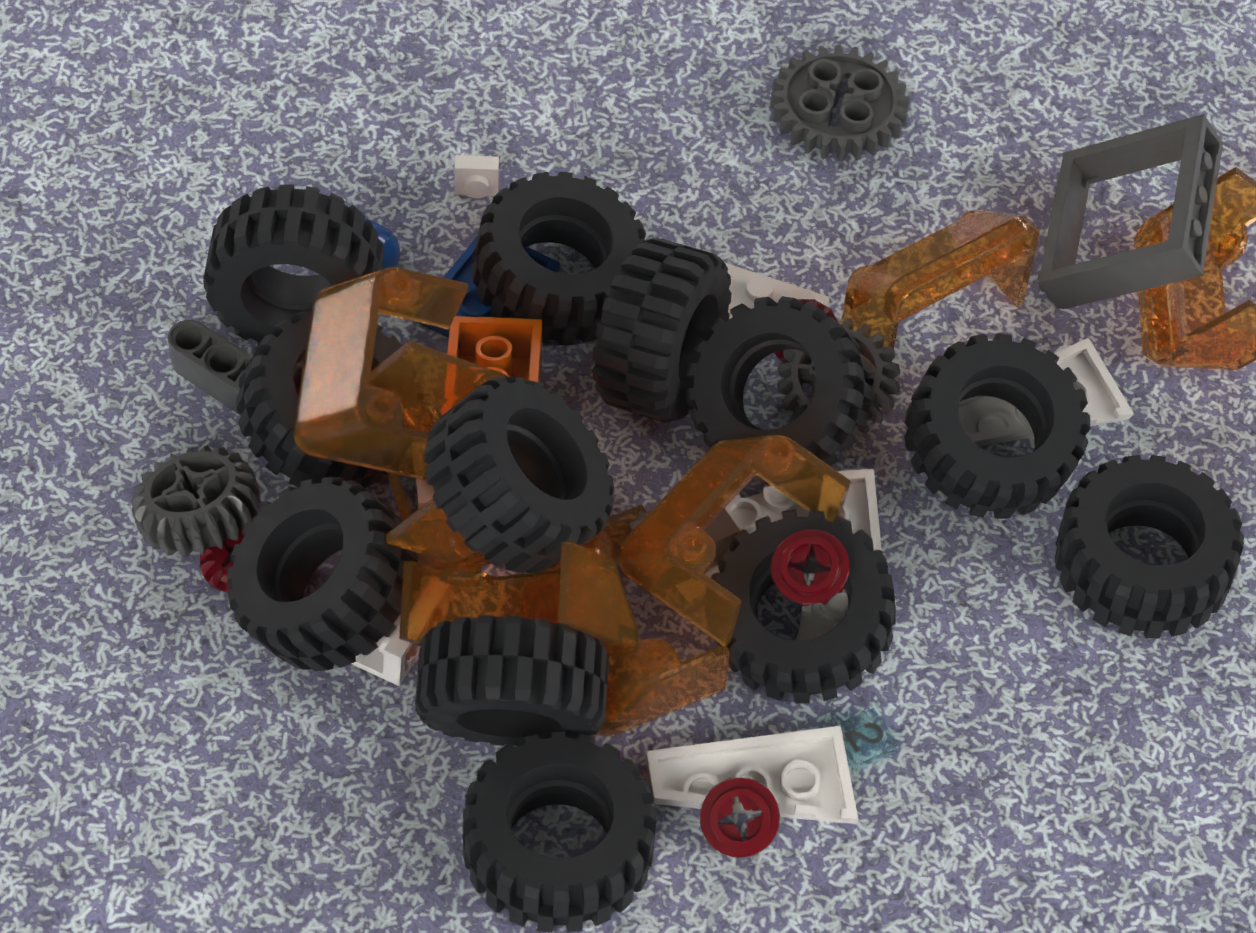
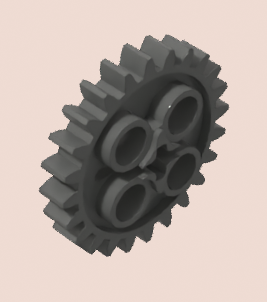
(869, 110)

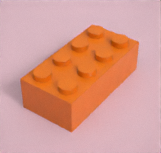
(499, 344)

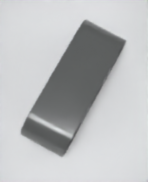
(207, 360)

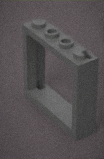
(1147, 267)

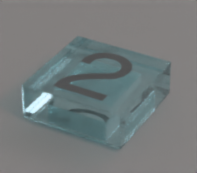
(867, 739)

